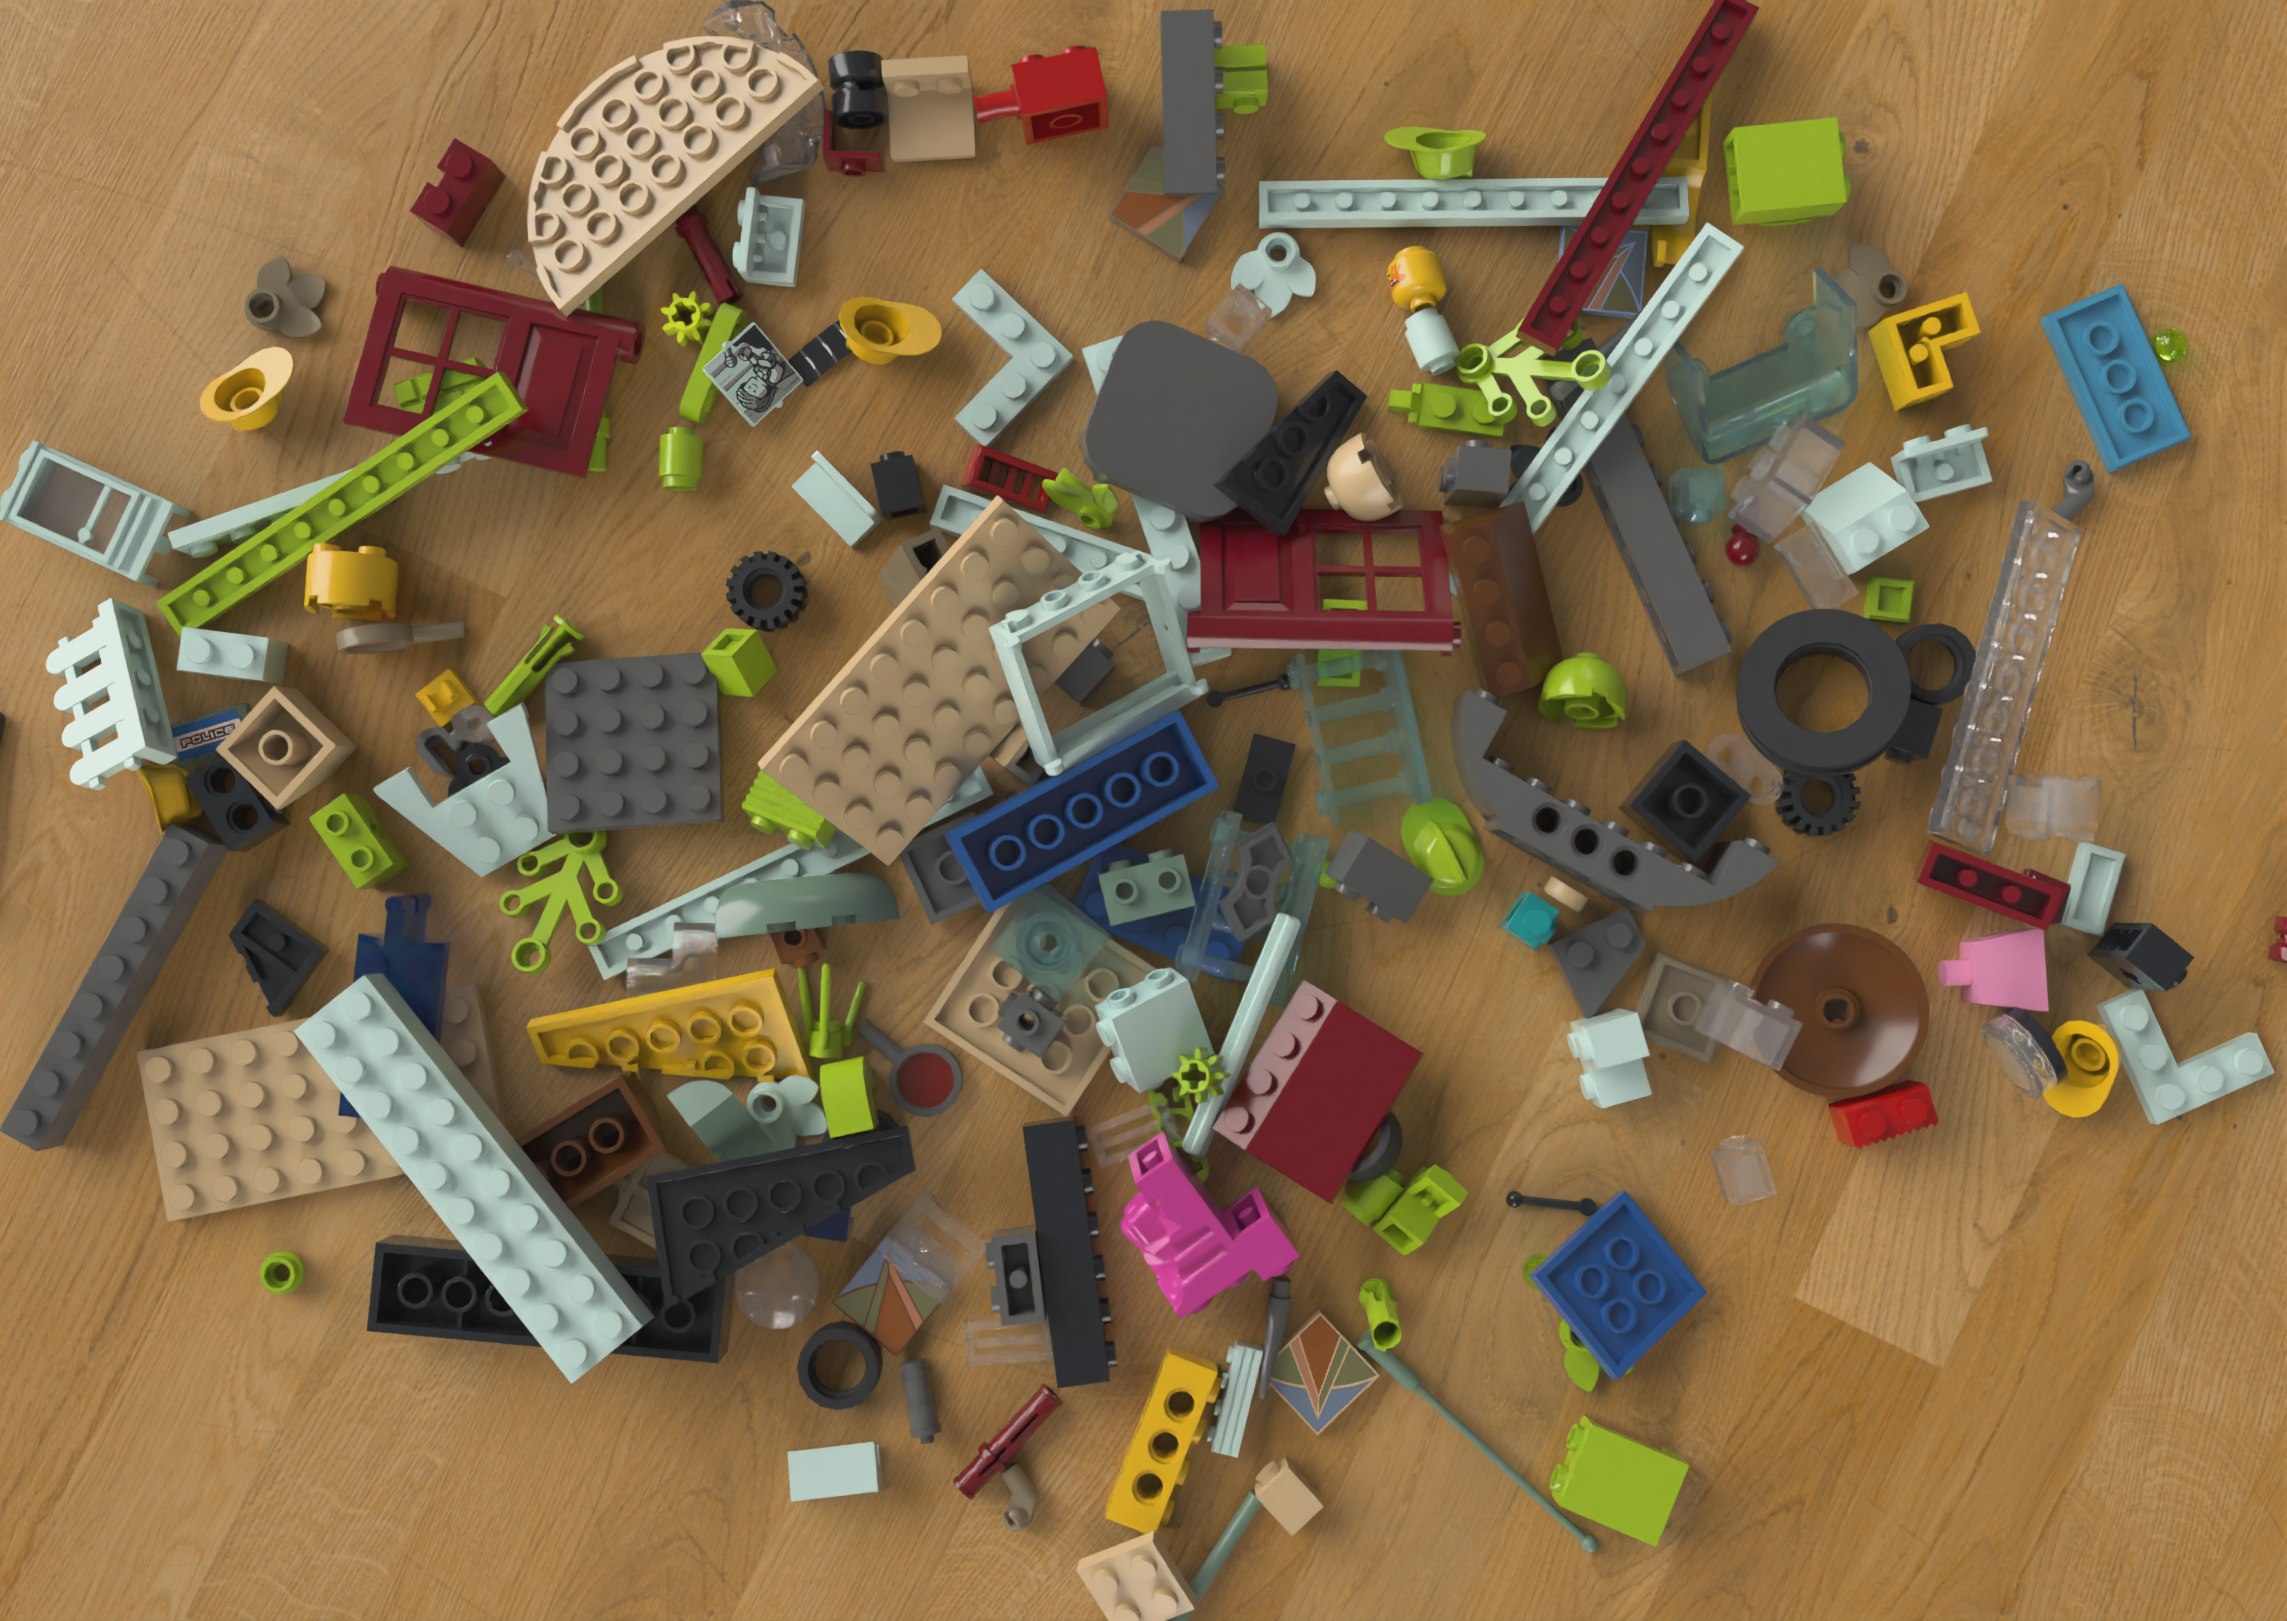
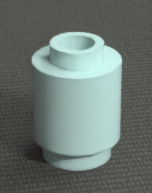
(1431, 341)

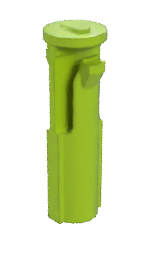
(528, 672)
(1378, 1300)

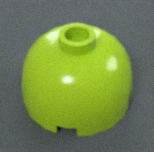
(1584, 691)

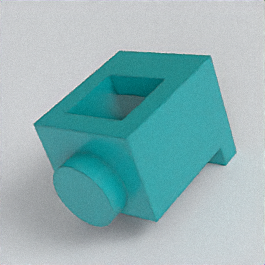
(1530, 920)

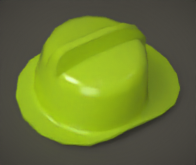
(1438, 151)
(1443, 846)

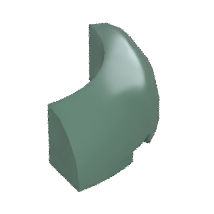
(805, 902)
(720, 1120)

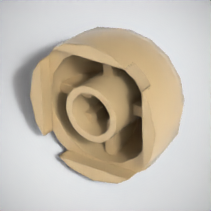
(1361, 481)

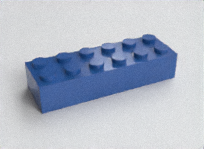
(1081, 811)

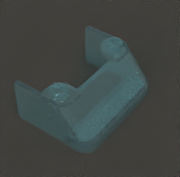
(1750, 401)

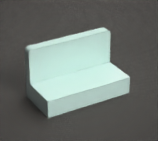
(837, 501)

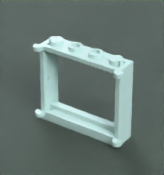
(1130, 712)

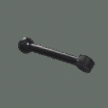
(1216, 698)
(1584, 1205)

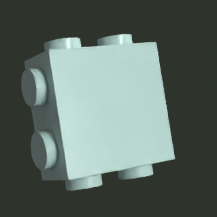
(1151, 1028)

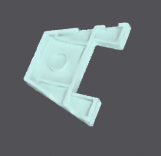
(491, 817)

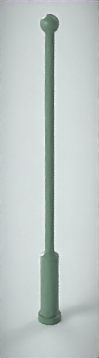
(1411, 1382)

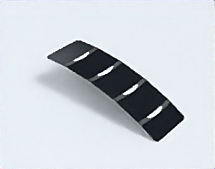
(820, 354)

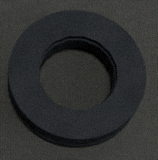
(1832, 634)

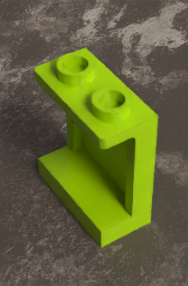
(1618, 1481)

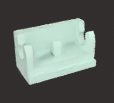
(835, 1471)

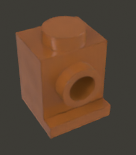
(802, 953)

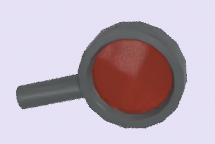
(923, 1077)

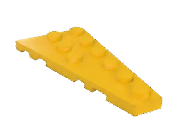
(693, 1031)

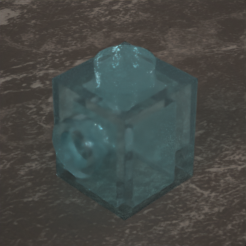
(1698, 494)

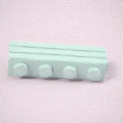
(1236, 1398)

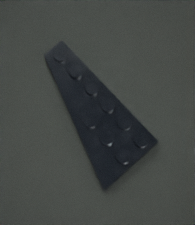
(743, 1208)

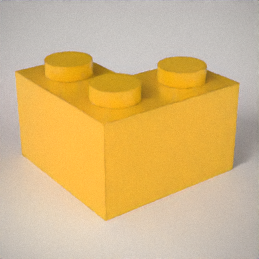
(1912, 348)

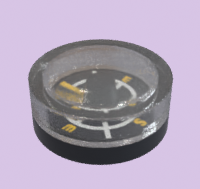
(2024, 1052)

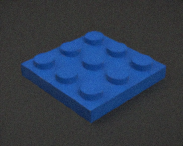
(1618, 1284)

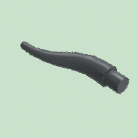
(1276, 1323)

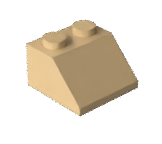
(285, 746)

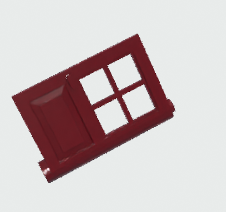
(551, 359)
(1266, 587)

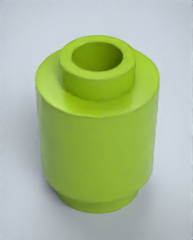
(681, 459)
(1374, 1197)

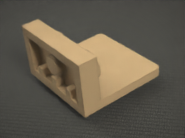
(930, 108)

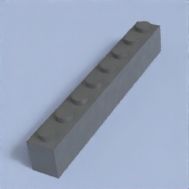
(1649, 539)
(114, 987)

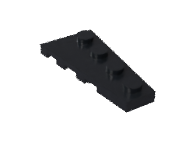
(1289, 459)

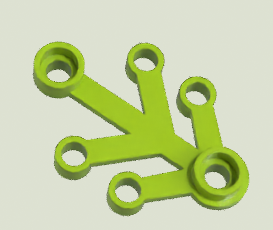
(1480, 364)
(563, 889)

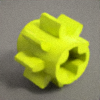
(680, 308)

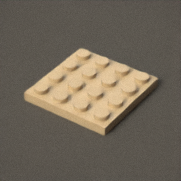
(984, 981)

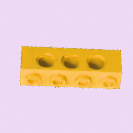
(1128, 1501)

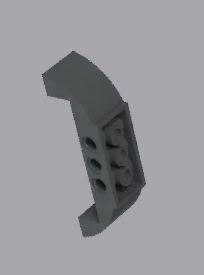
(1645, 875)

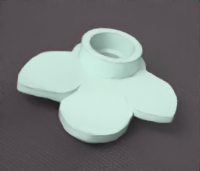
(1275, 280)
(793, 1113)

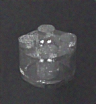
(2053, 806)

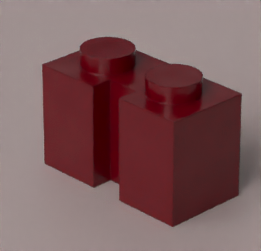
(461, 195)

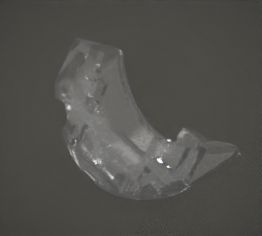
(796, 142)

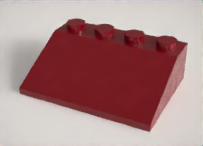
(1317, 1091)

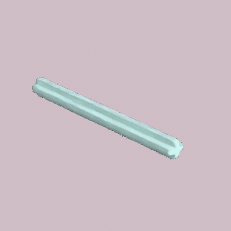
(1244, 1029)

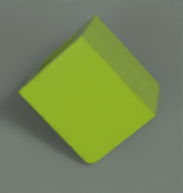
(739, 662)

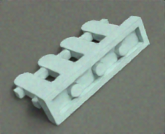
(134, 692)

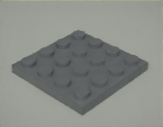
(633, 743)

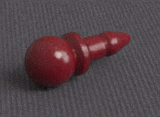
(1742, 547)

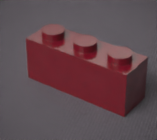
(1988, 885)

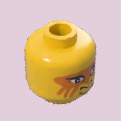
(1416, 279)

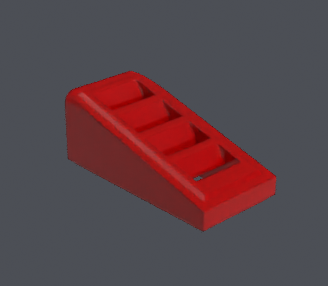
(1014, 464)

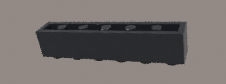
(1067, 1251)

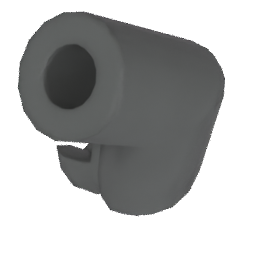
(2078, 490)

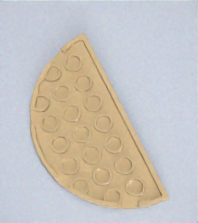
(648, 149)

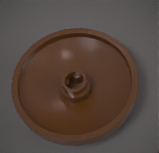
(1857, 1007)

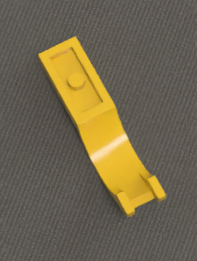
(1689, 161)

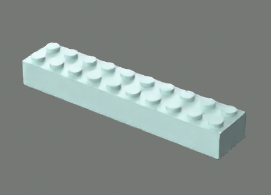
(474, 1174)

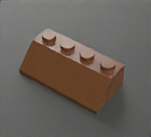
(1502, 598)
(596, 1140)

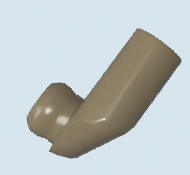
(1022, 1500)

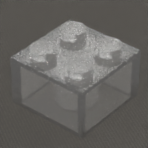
(1784, 478)

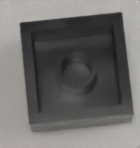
(1684, 802)

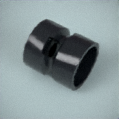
(858, 95)

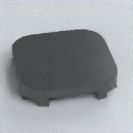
(1176, 418)

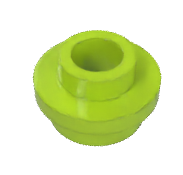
(270, 1272)

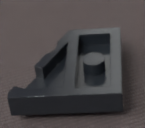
(276, 954)

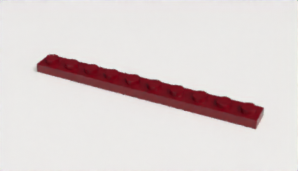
(1636, 175)

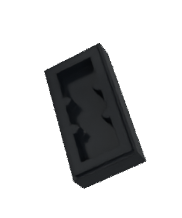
(1264, 779)

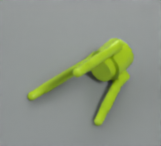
(826, 1037)

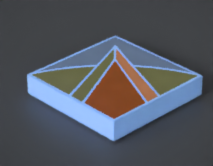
(1621, 286)

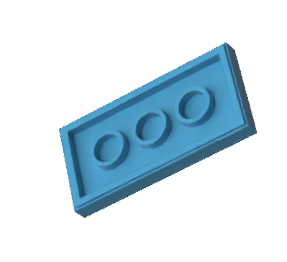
(2115, 378)

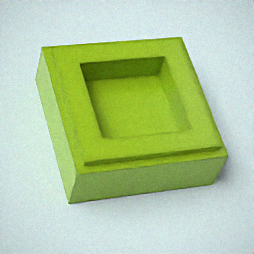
(1888, 600)

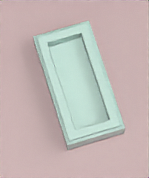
(2091, 889)

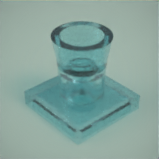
(1076, 935)

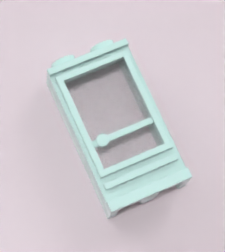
(88, 511)

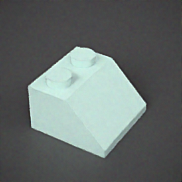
(1865, 516)

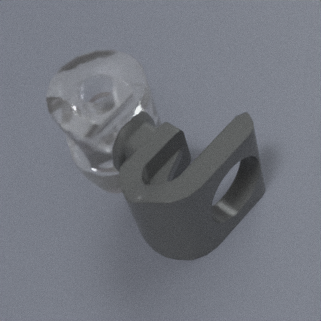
(468, 726)

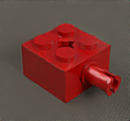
(1051, 96)

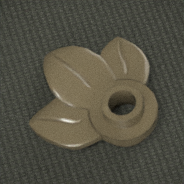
(1863, 280)
(293, 300)

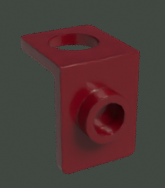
(847, 162)

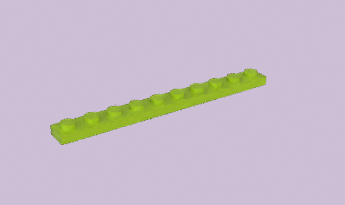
(344, 503)

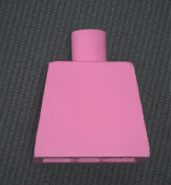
(2001, 969)

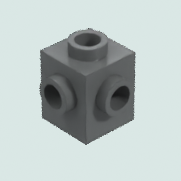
(1047, 1020)

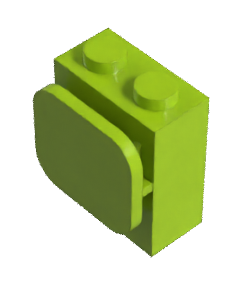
(1786, 172)

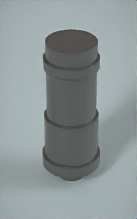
(920, 1401)

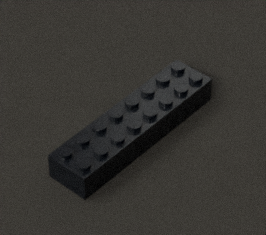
(442, 1293)

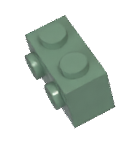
(1146, 888)

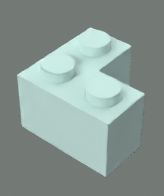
(1611, 1057)

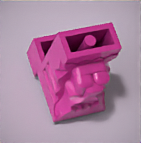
(1191, 1239)

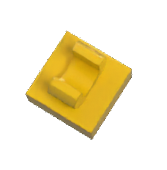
(446, 697)

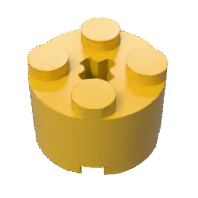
(351, 583)

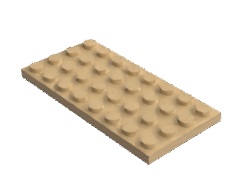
(930, 689)
(259, 1116)

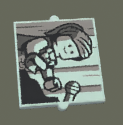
(752, 374)

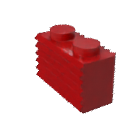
(1883, 1114)

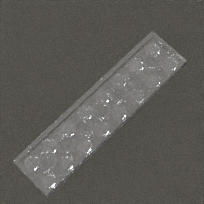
(2004, 678)

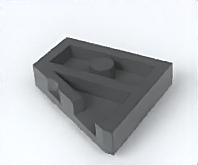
(1598, 957)

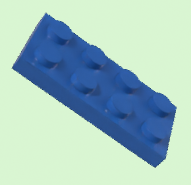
(1160, 932)

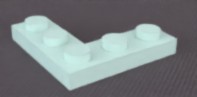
(1033, 364)
(2172, 1087)

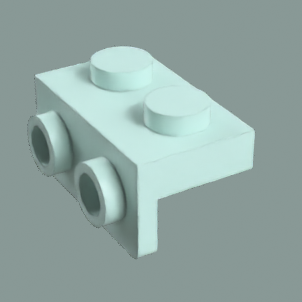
(769, 239)
(1942, 465)

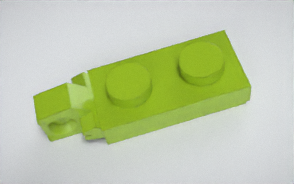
(1447, 410)

